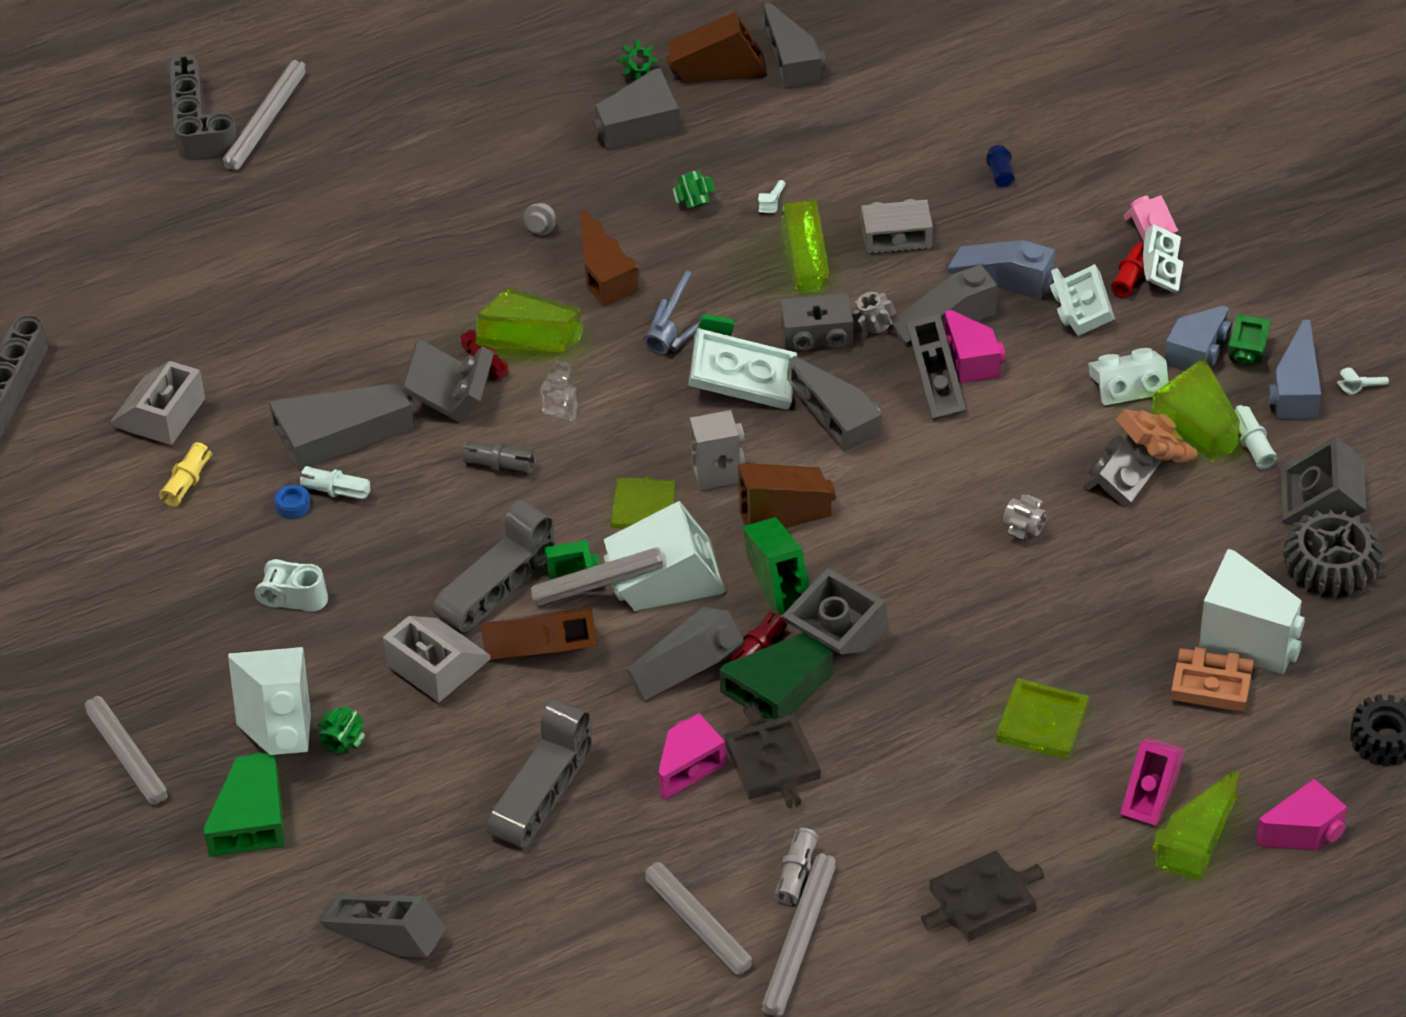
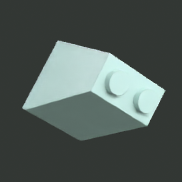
(689, 560)
(1251, 616)
(272, 698)

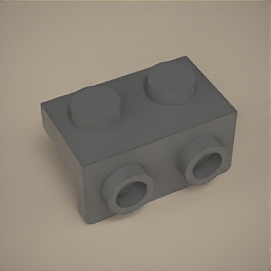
(1122, 469)

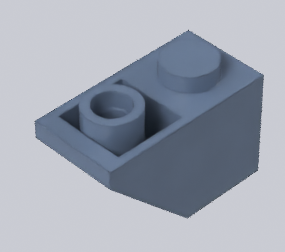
(1197, 338)

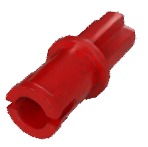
(1130, 271)

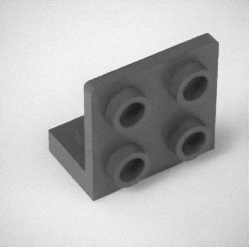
(445, 381)

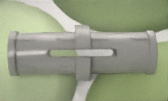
(796, 866)

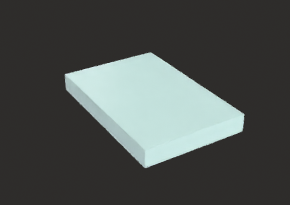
(741, 369)

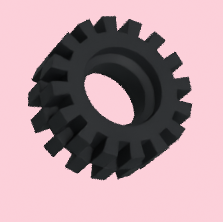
(1375, 744)

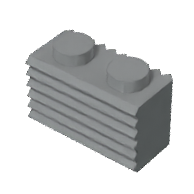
(896, 226)

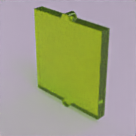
(639, 499)

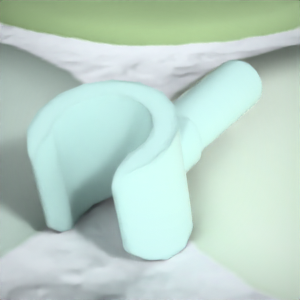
(769, 202)
(1354, 383)

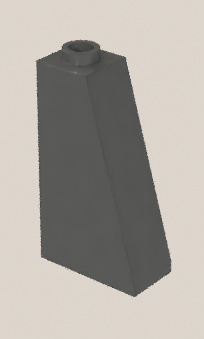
(340, 421)

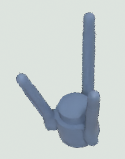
(662, 331)

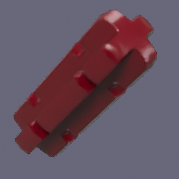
(498, 366)

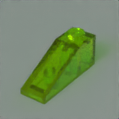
(1195, 830)

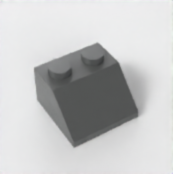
(1324, 480)
(839, 614)

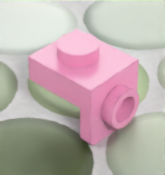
(1149, 212)

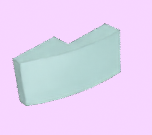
(1161, 259)

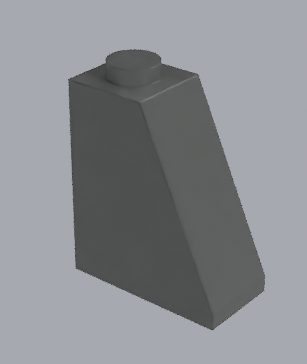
(637, 112)

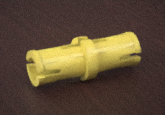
(185, 474)

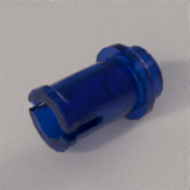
(999, 160)

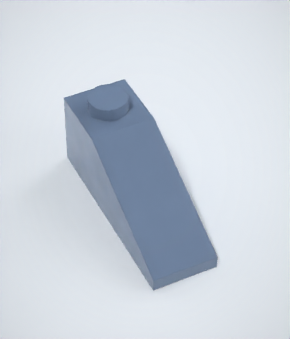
(1012, 265)
(1296, 381)

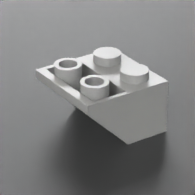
(162, 403)
(432, 655)

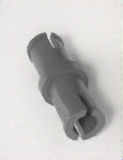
(498, 457)

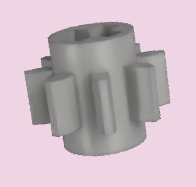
(873, 312)
(1025, 517)

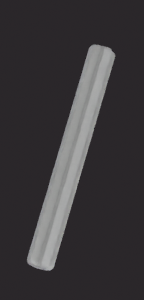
(264, 115)
(798, 935)

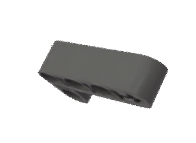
(196, 133)
(499, 570)
(545, 774)

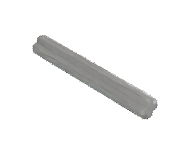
(598, 576)
(126, 750)
(698, 918)

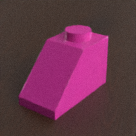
(972, 348)
(689, 755)
(1152, 780)
(1303, 820)

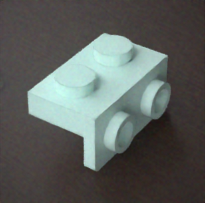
(1082, 299)
(1129, 376)

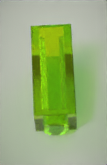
(804, 246)
(528, 323)
(1200, 411)

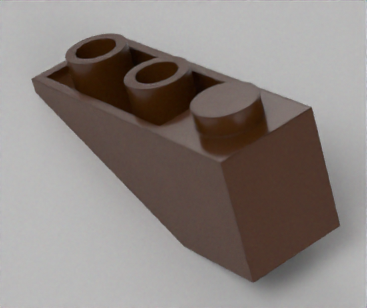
(607, 269)
(540, 633)

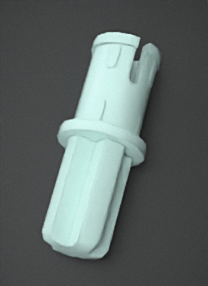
(1255, 438)
(335, 483)

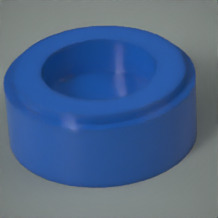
(292, 501)

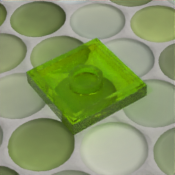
(1042, 719)

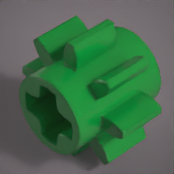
(642, 53)
(693, 189)
(341, 730)

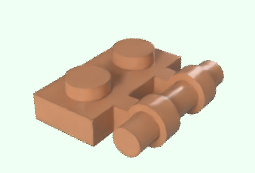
(1157, 435)
(1212, 679)

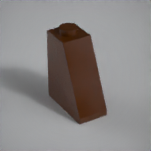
(716, 52)
(784, 492)

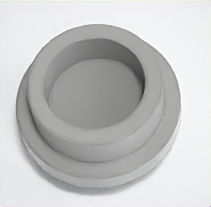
(539, 218)

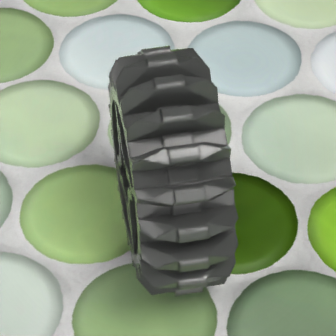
(1332, 553)

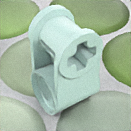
(294, 585)

